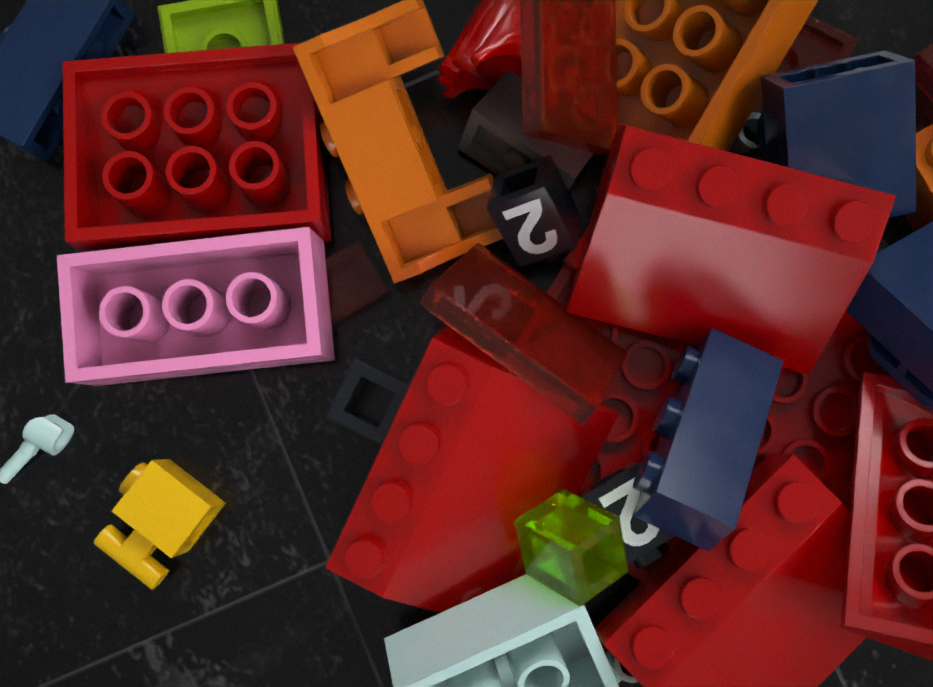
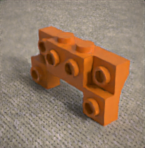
(382, 144)

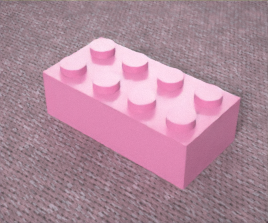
(195, 307)

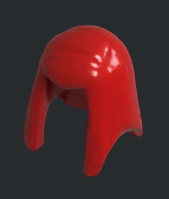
(484, 49)

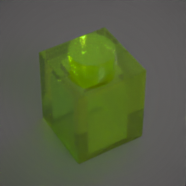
(572, 546)

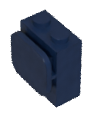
(846, 123)
(898, 312)

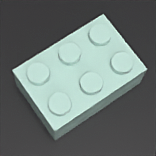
(502, 639)

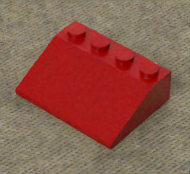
(191, 148)
(724, 244)
(454, 477)
(891, 520)
(753, 605)

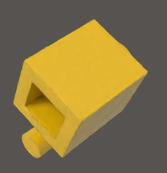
(166, 513)

